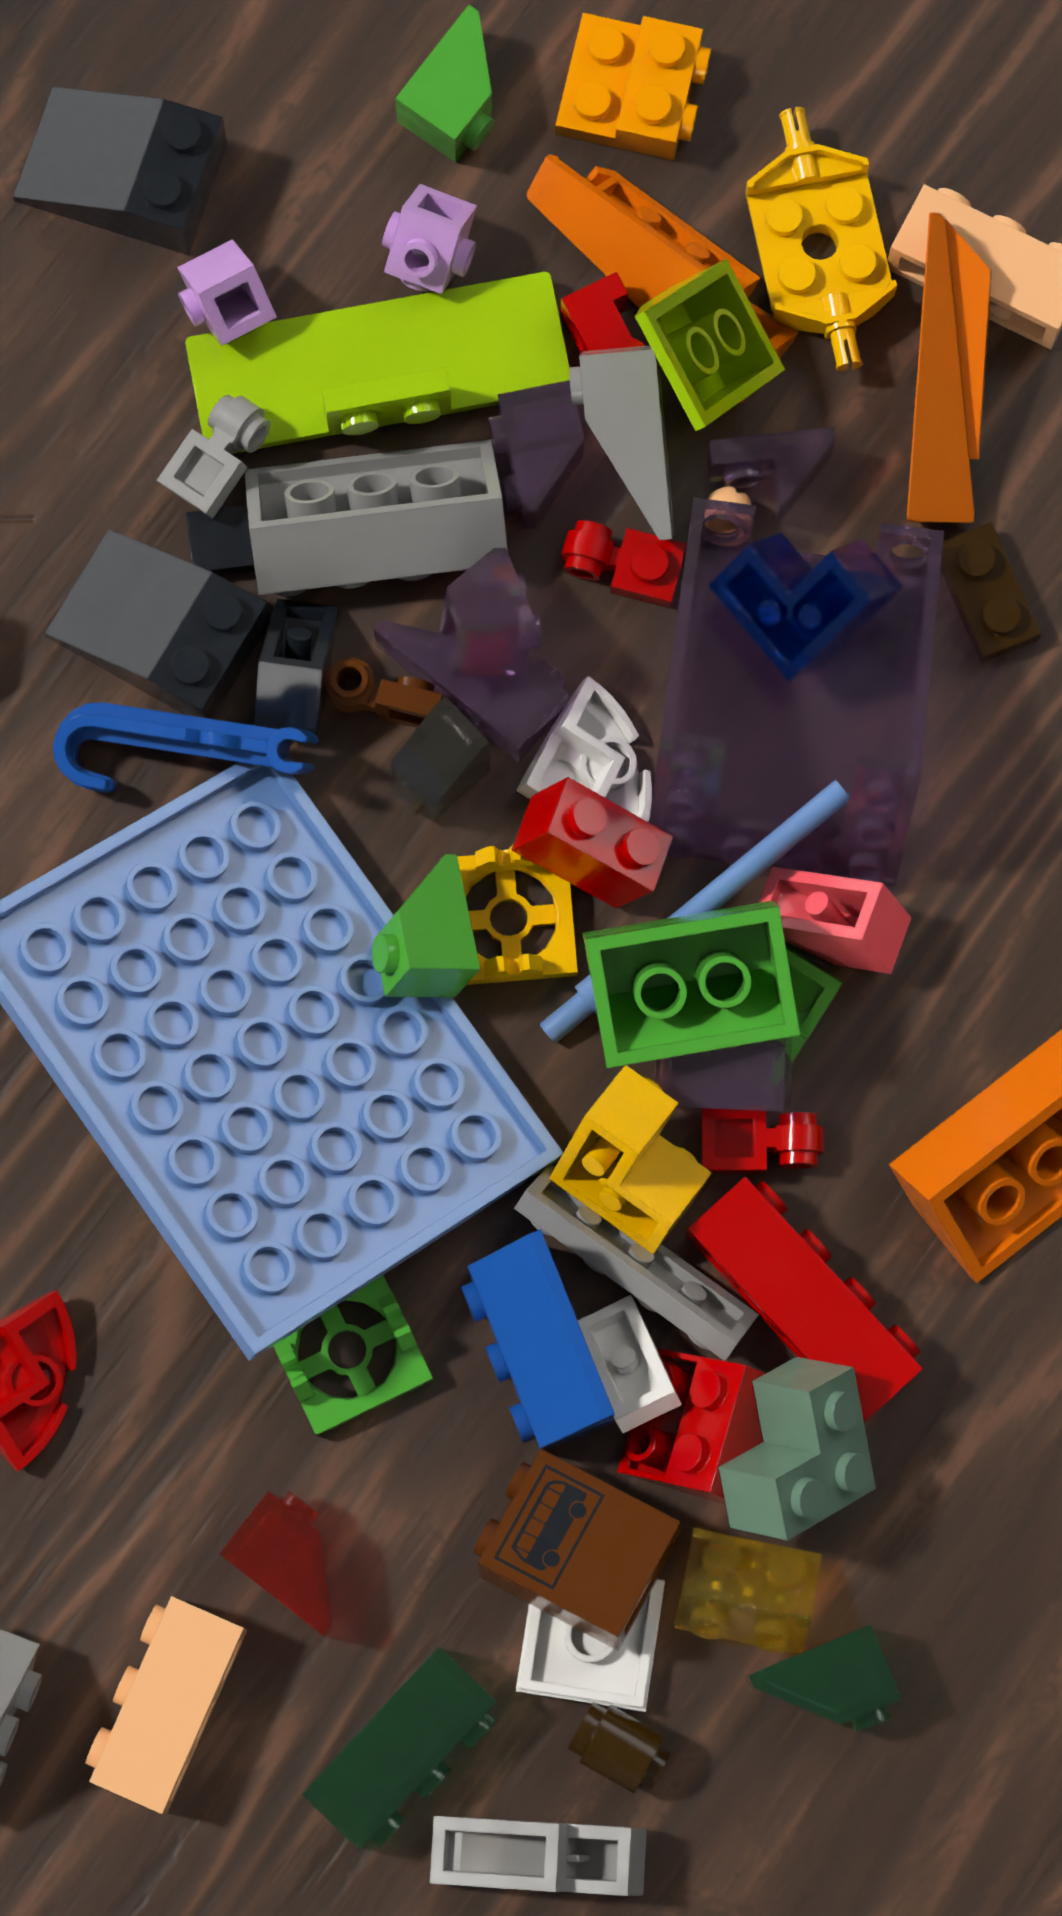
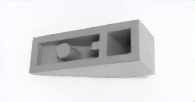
(627, 417)

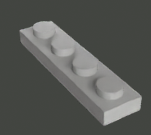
(657, 1280)

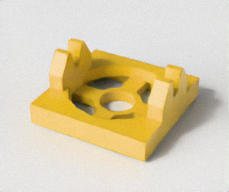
(559, 955)

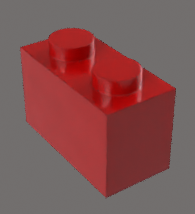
(592, 843)

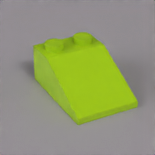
(709, 343)

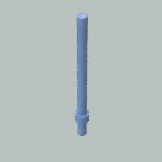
(718, 891)

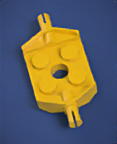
(829, 194)

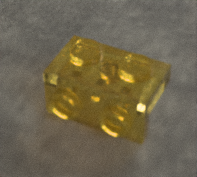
(748, 1591)

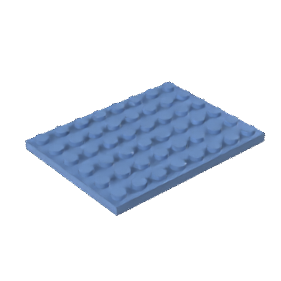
(239, 1055)

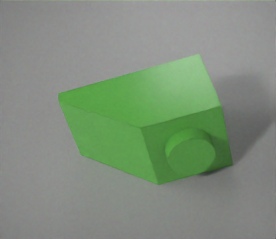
(451, 91)
(429, 940)

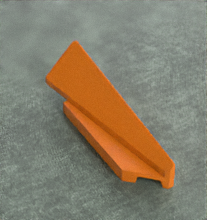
(949, 377)

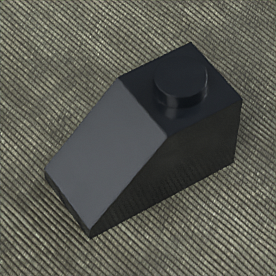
(295, 665)

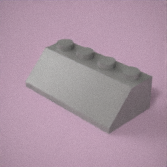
(373, 517)

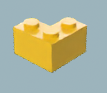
(625, 1166)

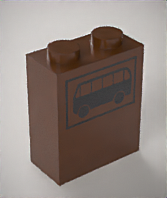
(577, 1548)

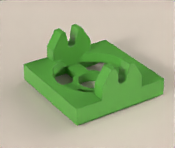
(406, 1375)

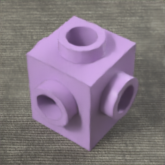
(430, 240)

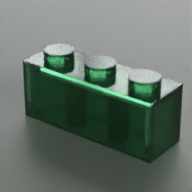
(402, 1751)

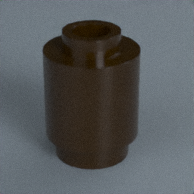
(620, 1747)

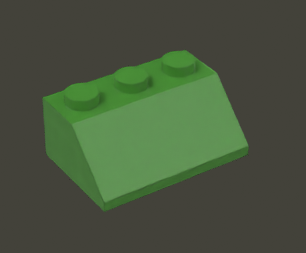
(691, 983)

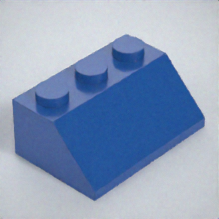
(537, 1343)

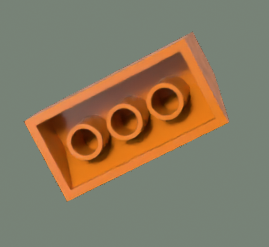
(994, 1166)

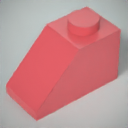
(839, 918)

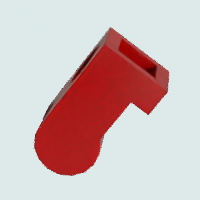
(595, 317)

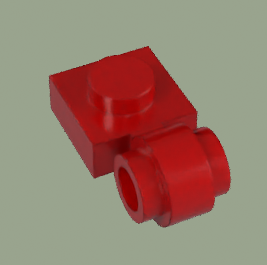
(642, 566)
(739, 1141)

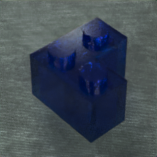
(800, 611)

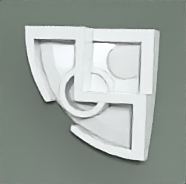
(594, 749)

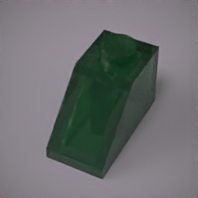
(834, 1681)

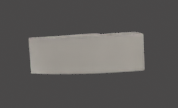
(538, 1856)

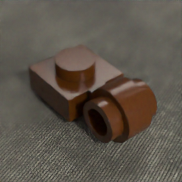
(399, 702)

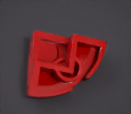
(34, 1360)

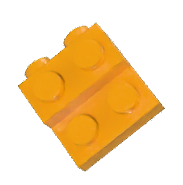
(633, 84)

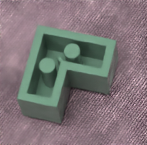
(810, 1455)

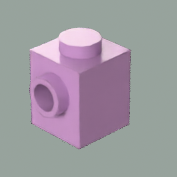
(225, 293)

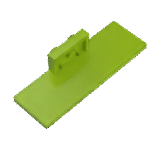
(387, 360)

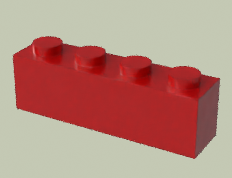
(799, 1295)

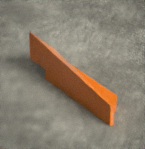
(635, 236)

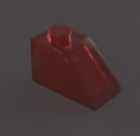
(285, 1557)

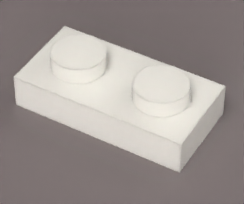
(628, 1364)

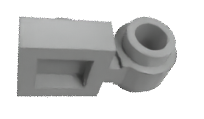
(204, 468)

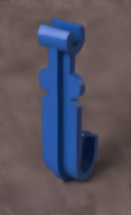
(170, 733)

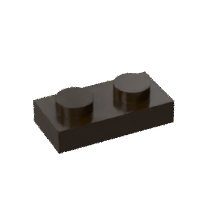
(987, 593)

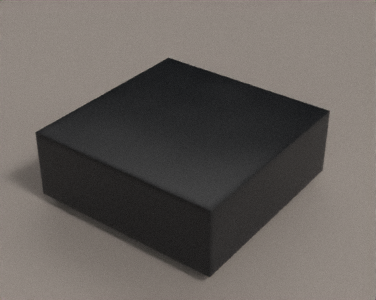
(221, 542)

